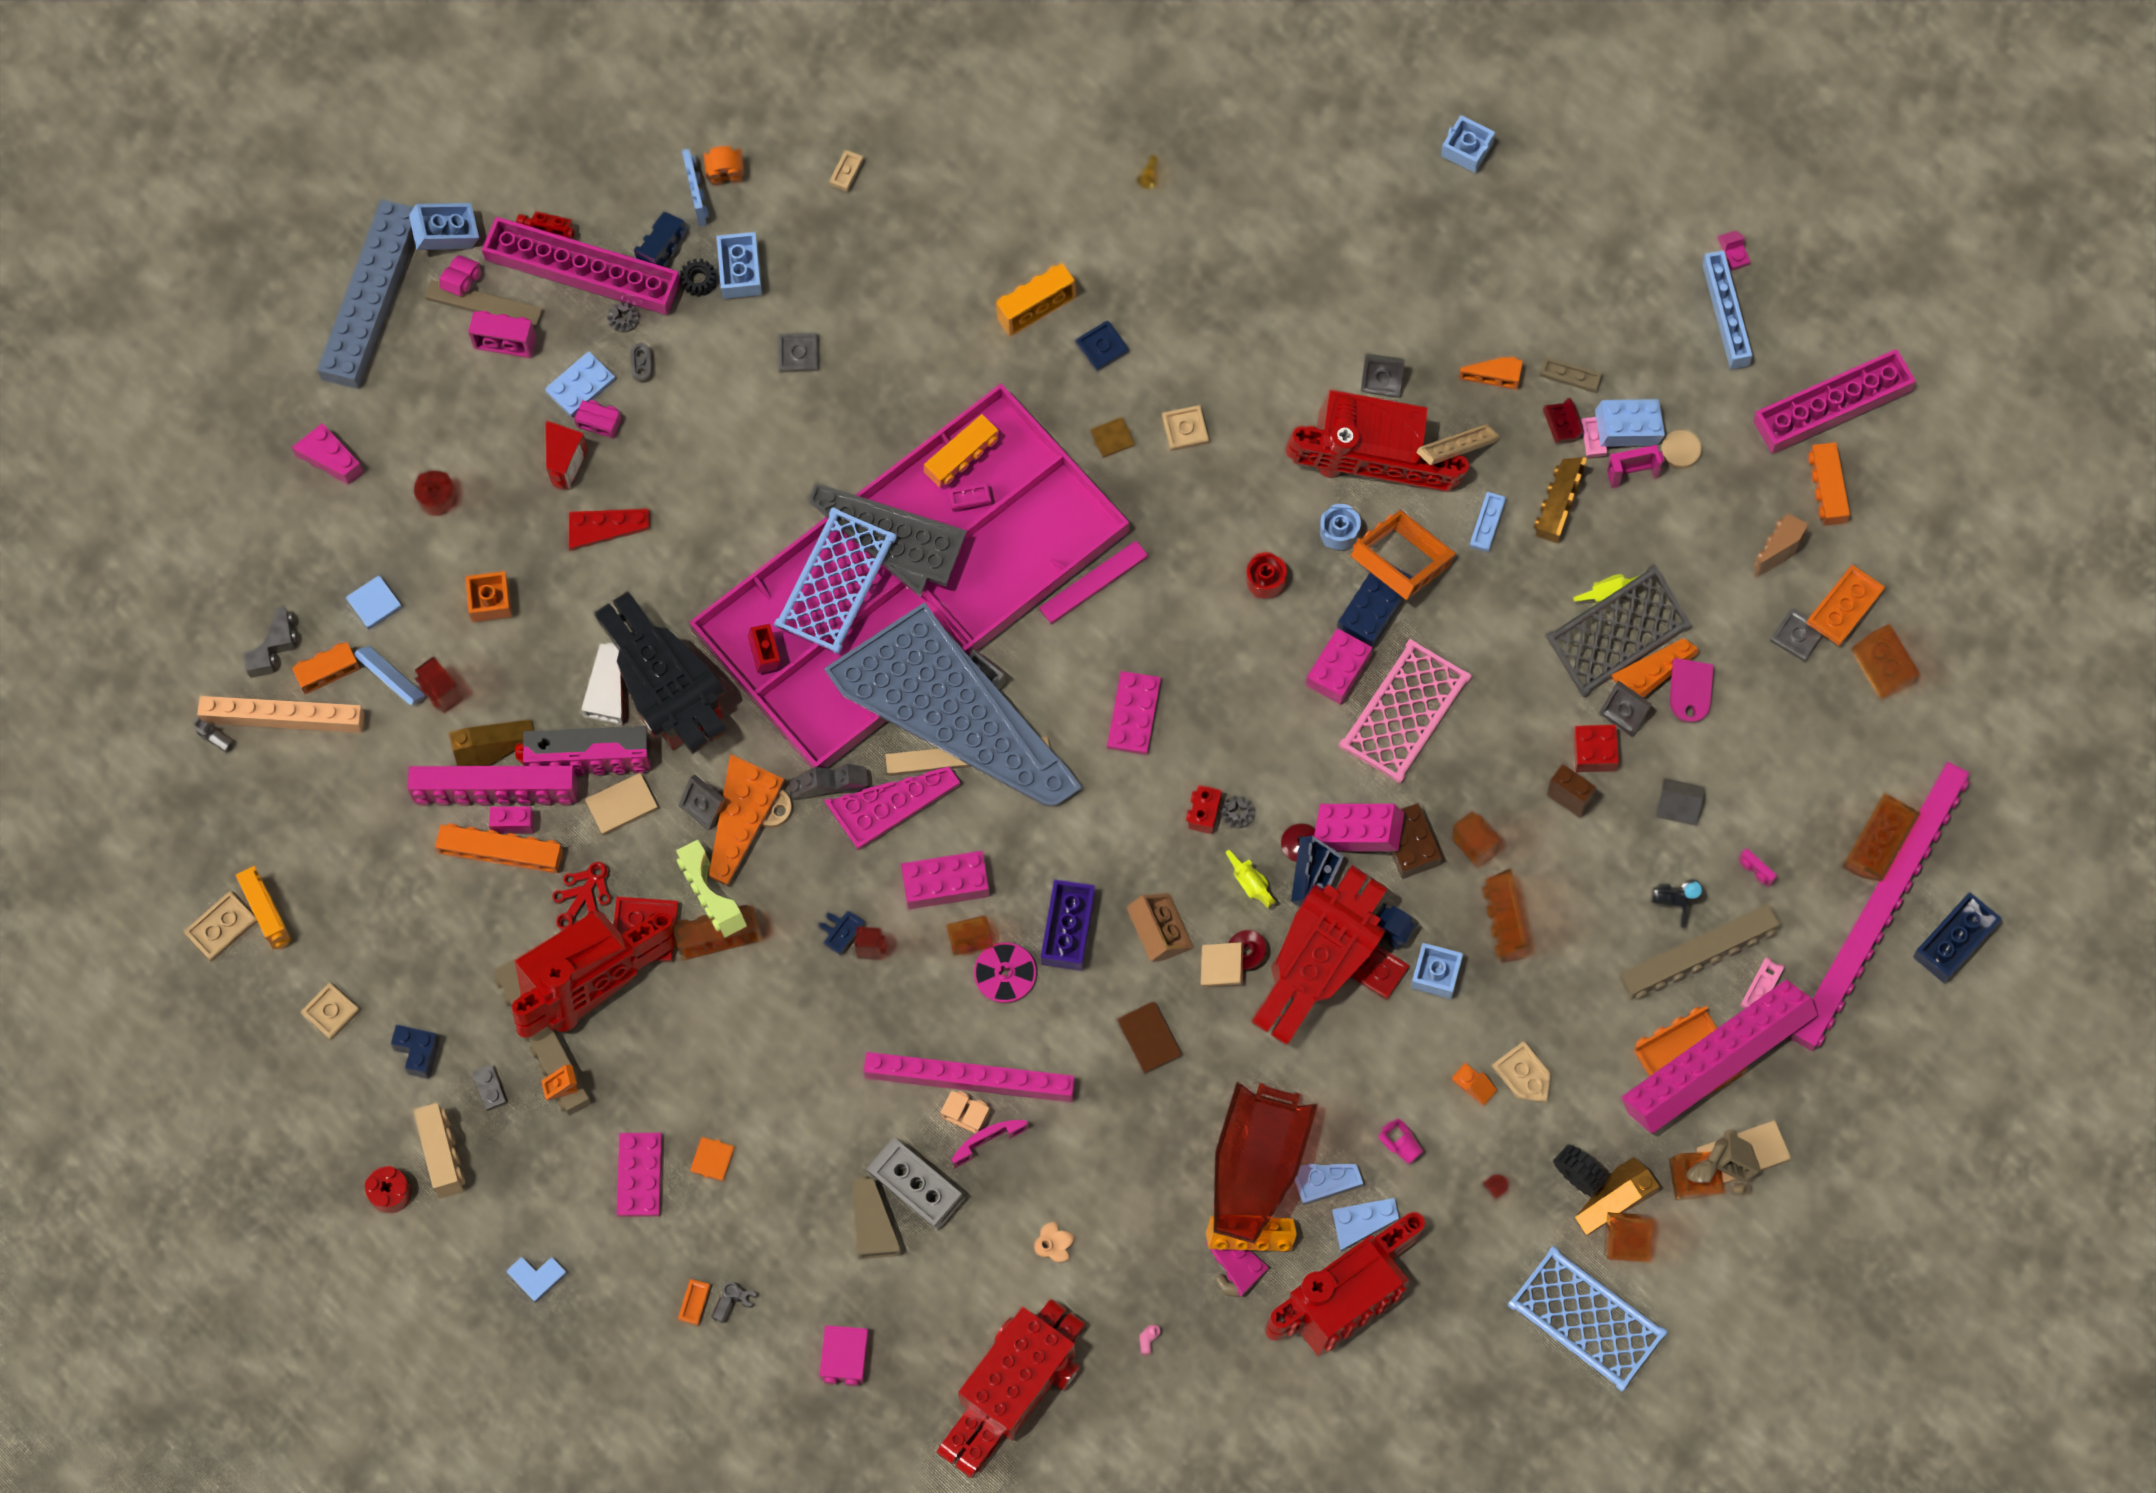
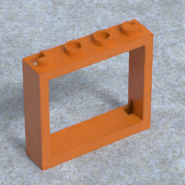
(1417, 536)

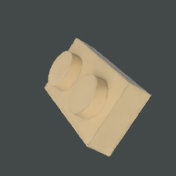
(846, 170)

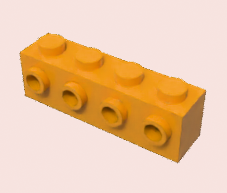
(960, 451)
(1277, 1236)

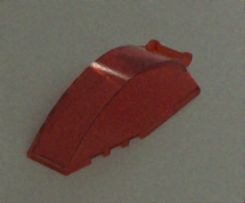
(1257, 1158)

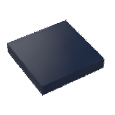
(1102, 346)

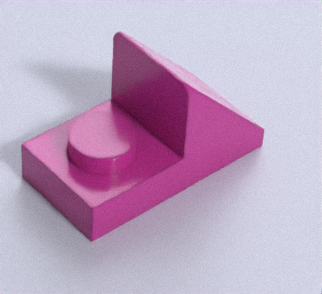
(1733, 247)

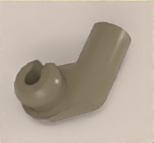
(1227, 1288)

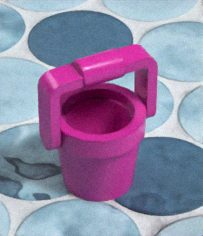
(1406, 1146)

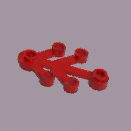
(582, 892)

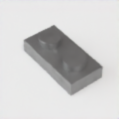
(489, 1087)

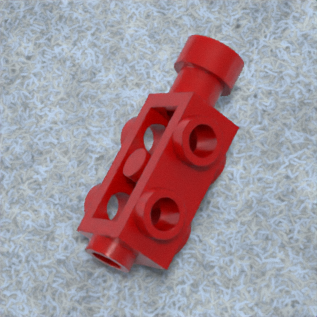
(548, 223)

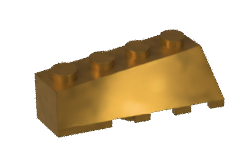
(1560, 498)

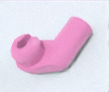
(1147, 1337)

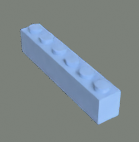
(1727, 310)

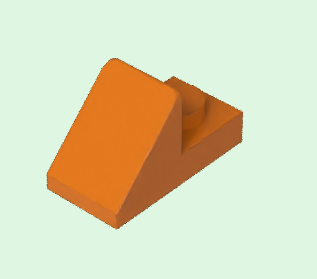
(559, 1083)
(1474, 1084)

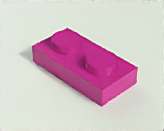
(1755, 865)

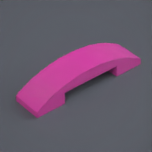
(1011, 1127)

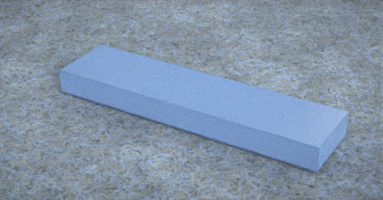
(389, 675)

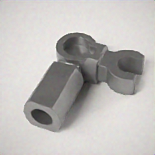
(216, 738)
(730, 1292)

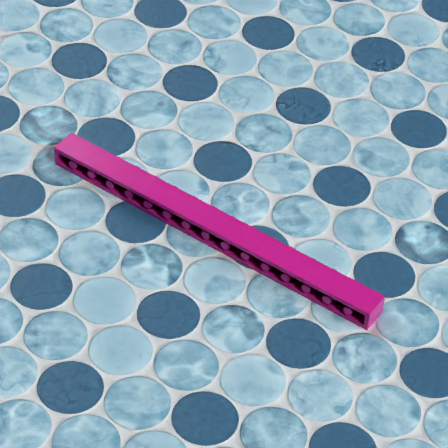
(1880, 905)

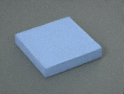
(373, 602)

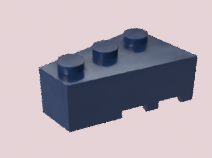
(662, 241)
(1314, 865)

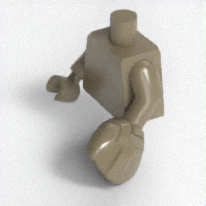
(1730, 1156)

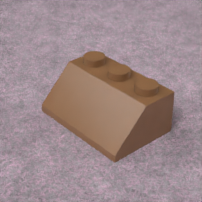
(1159, 926)

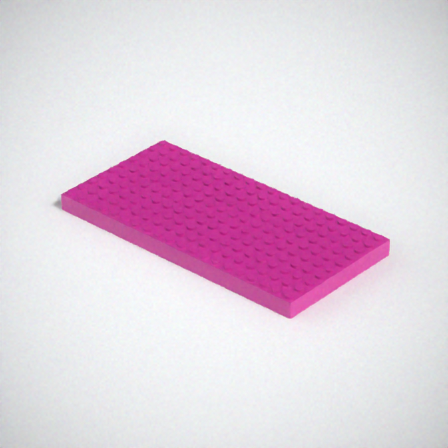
(1017, 550)

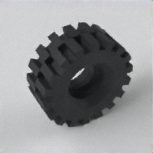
(1580, 1170)

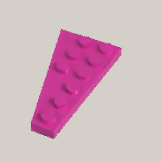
(883, 807)

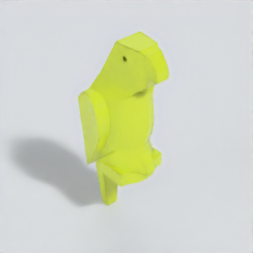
(1605, 588)
(1251, 880)

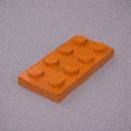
(1845, 605)

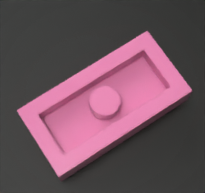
(1591, 438)

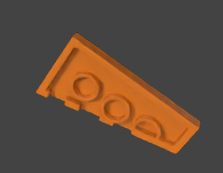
(1654, 669)

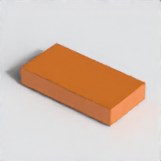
(694, 1302)

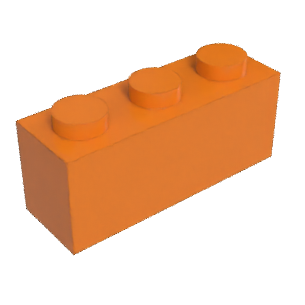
(325, 667)

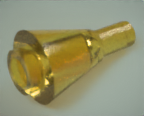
(1147, 177)

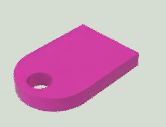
(1690, 687)

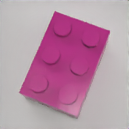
(502, 334)
(1339, 666)

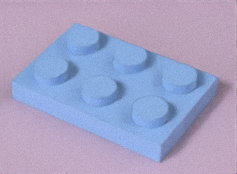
(579, 383)

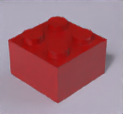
(1595, 748)

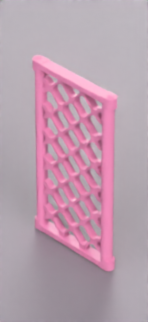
(1427, 731)

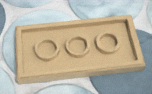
(1766, 1146)

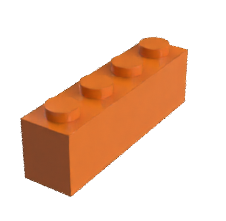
(1829, 484)

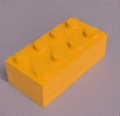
(1035, 299)

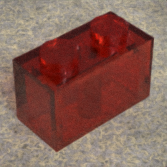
(870, 943)

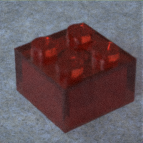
(437, 685)

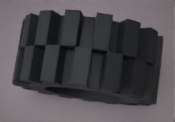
(701, 287)

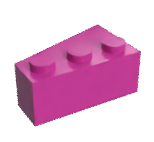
(327, 453)

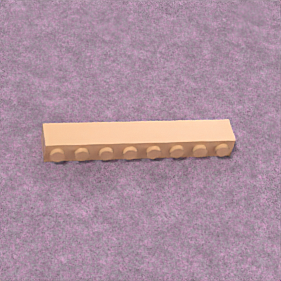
(281, 714)

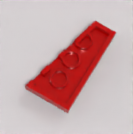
(602, 525)

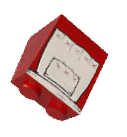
(564, 454)

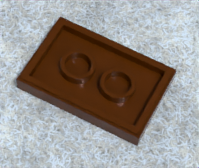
(1149, 1037)

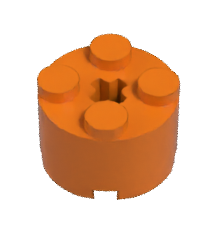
(724, 165)

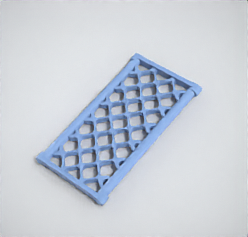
(865, 586)
(1601, 1289)

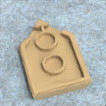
(1524, 1073)

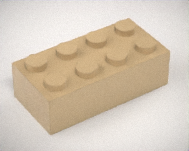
(439, 1150)

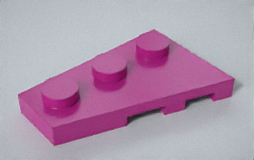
(1241, 1267)

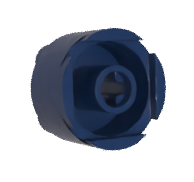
(1396, 925)

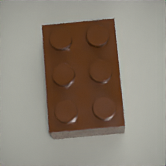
(1416, 846)

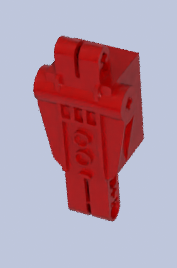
(1321, 950)
(583, 968)
(1349, 1290)

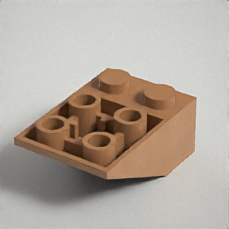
(1781, 544)

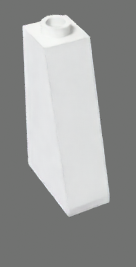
(605, 688)

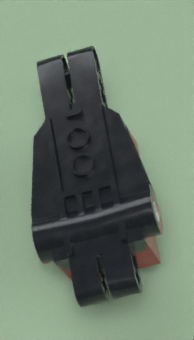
(664, 677)

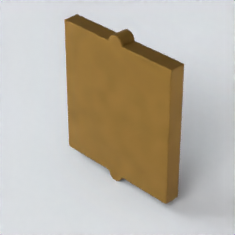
(1112, 437)

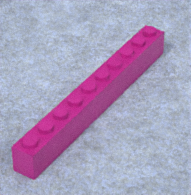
(969, 1077)

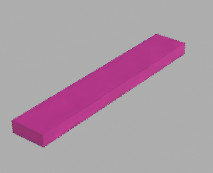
(1093, 582)

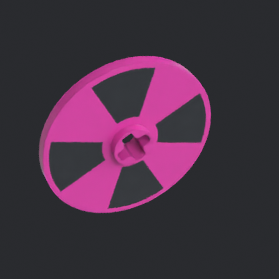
(997, 986)

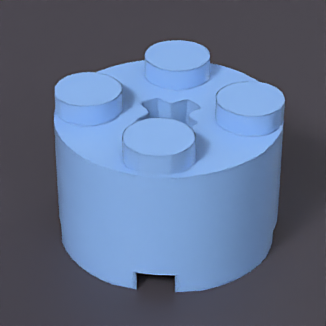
(1337, 537)

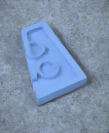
(1323, 1181)
(1362, 1220)

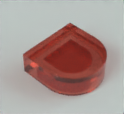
(1496, 1185)

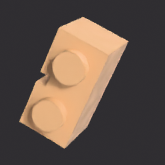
(964, 1112)

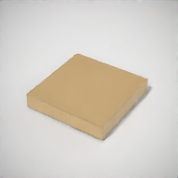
(1185, 428)
(1222, 964)
(330, 1011)

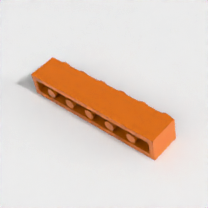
(499, 848)

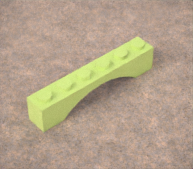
(723, 910)

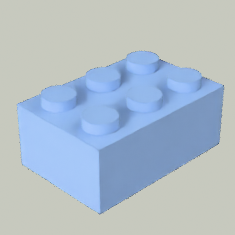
(443, 226)
(739, 265)
(1629, 422)

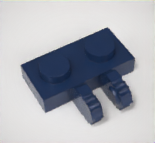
(843, 932)

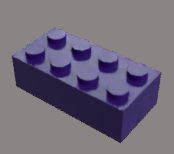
(1068, 925)

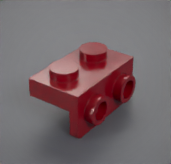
(1563, 421)

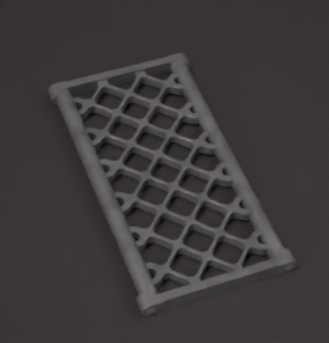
(1597, 608)

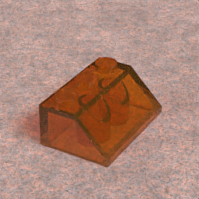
(1886, 662)

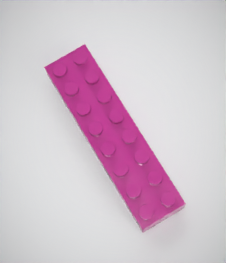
(1834, 401)
(492, 785)

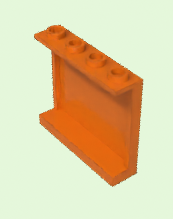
(1674, 1040)

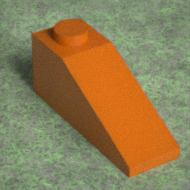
(1496, 372)

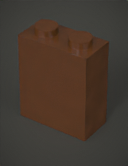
(1571, 791)

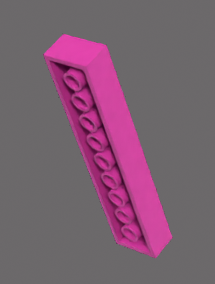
(581, 265)
(1719, 1056)

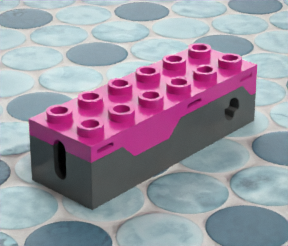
(588, 749)

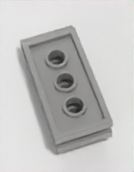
(897, 1157)

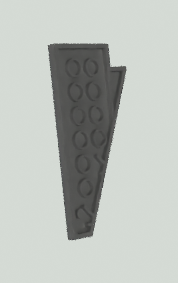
(923, 546)

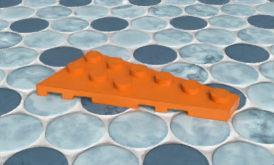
(748, 798)

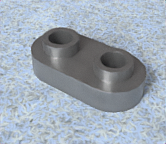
(640, 363)

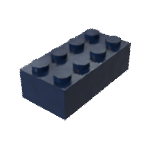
(1371, 610)
(1957, 937)

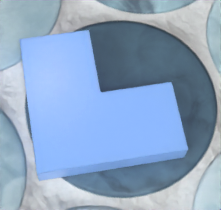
(536, 1282)

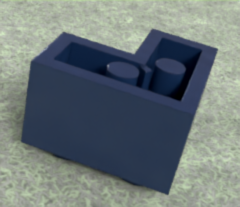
(419, 1046)

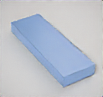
(1487, 522)

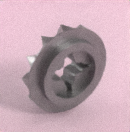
(620, 324)
(1232, 818)

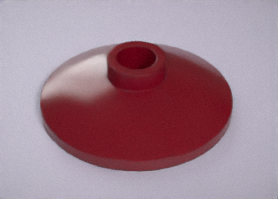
(1290, 838)
(1253, 941)

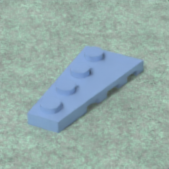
(694, 180)

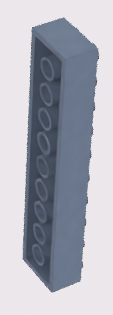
(368, 296)

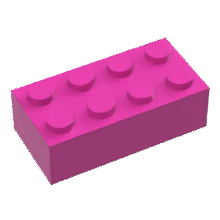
(1360, 826)
(945, 880)

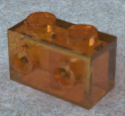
(969, 935)

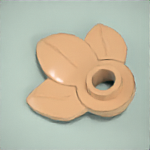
(1057, 1242)

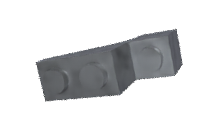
(278, 639)
(822, 781)

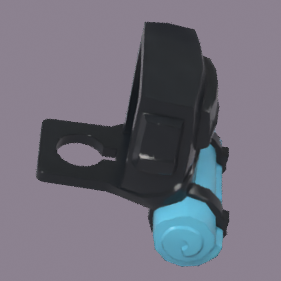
(1677, 895)

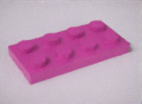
(1133, 712)
(639, 1175)

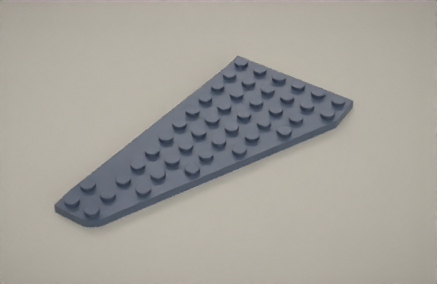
(937, 693)

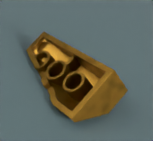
(487, 743)
(1622, 1191)

